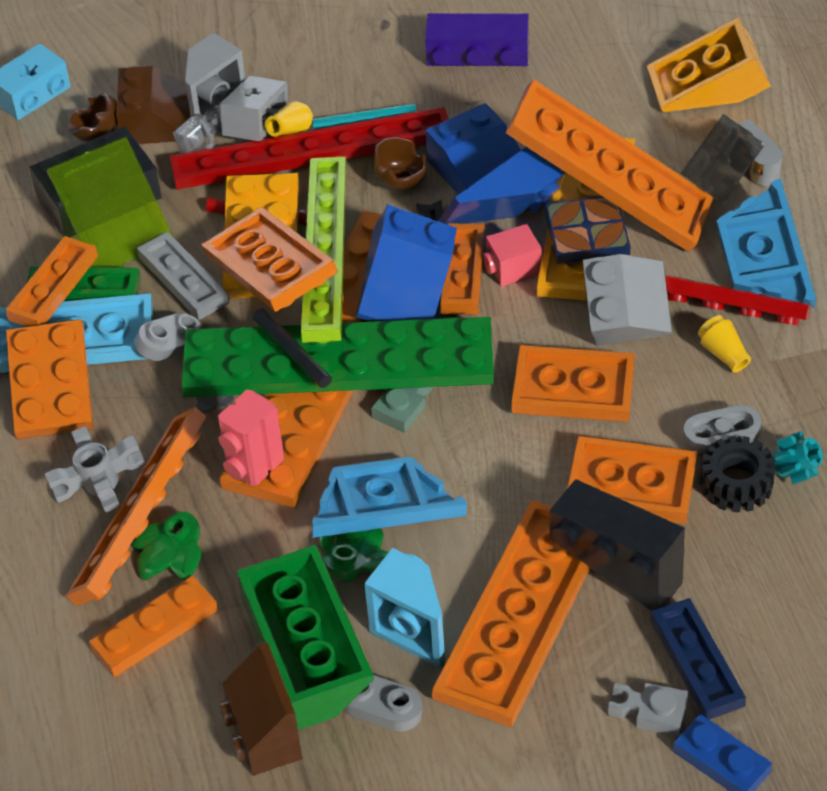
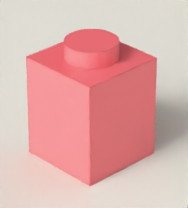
(512, 255)

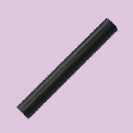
(292, 348)

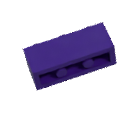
(477, 39)

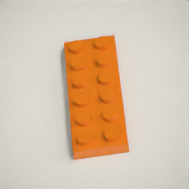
(610, 165)
(513, 624)

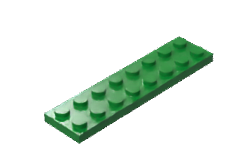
(365, 358)

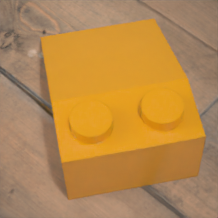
(710, 71)

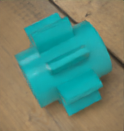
(797, 457)

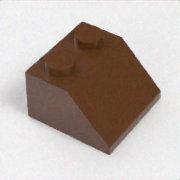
(150, 104)
(261, 713)

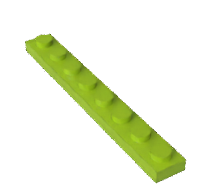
(326, 231)

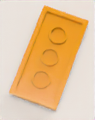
(250, 192)

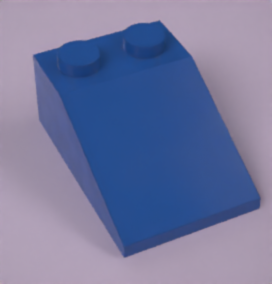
(469, 146)
(507, 191)
(405, 267)

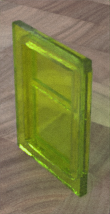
(109, 202)

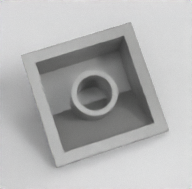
(212, 72)
(626, 298)

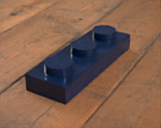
(698, 659)

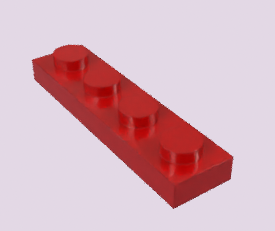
(748, 302)

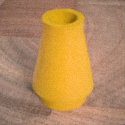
(290, 119)
(723, 342)

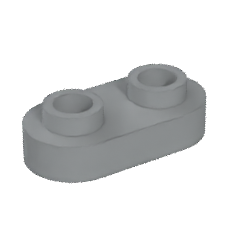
(164, 336)
(708, 427)
(378, 705)

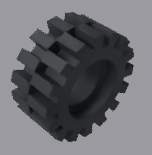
(733, 491)

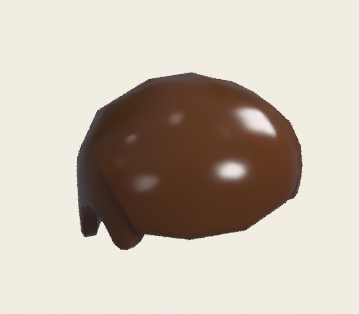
(95, 120)
(398, 164)

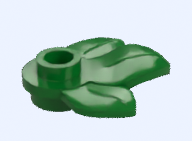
(165, 548)
(351, 553)

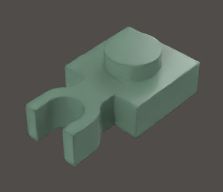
(400, 406)

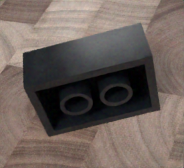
(47, 194)

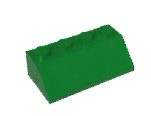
(308, 633)

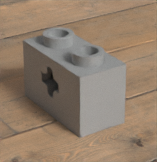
(249, 106)

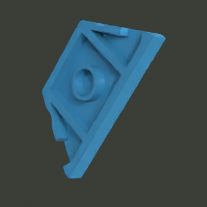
(764, 248)
(381, 497)

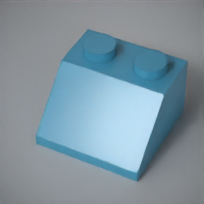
(406, 607)

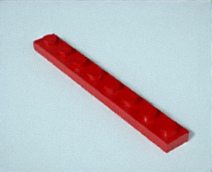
(296, 149)

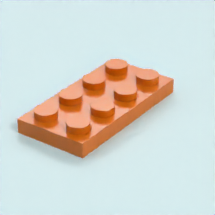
(269, 259)

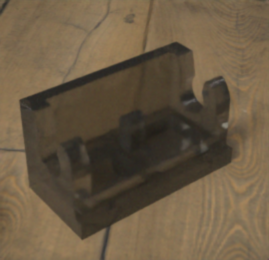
(723, 158)

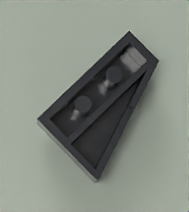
(620, 542)

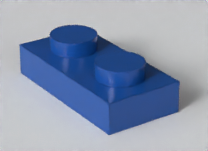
(721, 756)

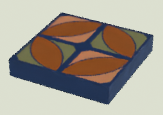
(586, 229)

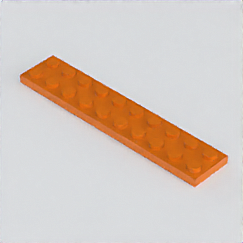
(311, 417)

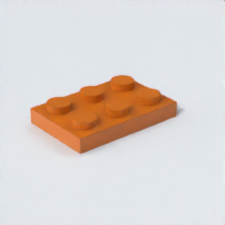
(49, 379)
(573, 383)
(639, 474)

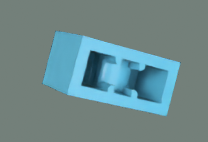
(32, 81)

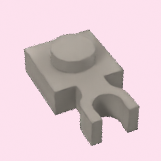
(656, 709)

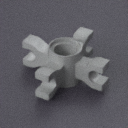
(95, 469)

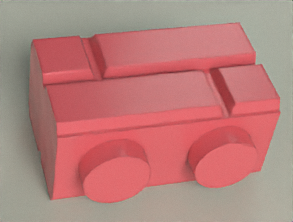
(250, 438)

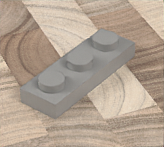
(183, 275)

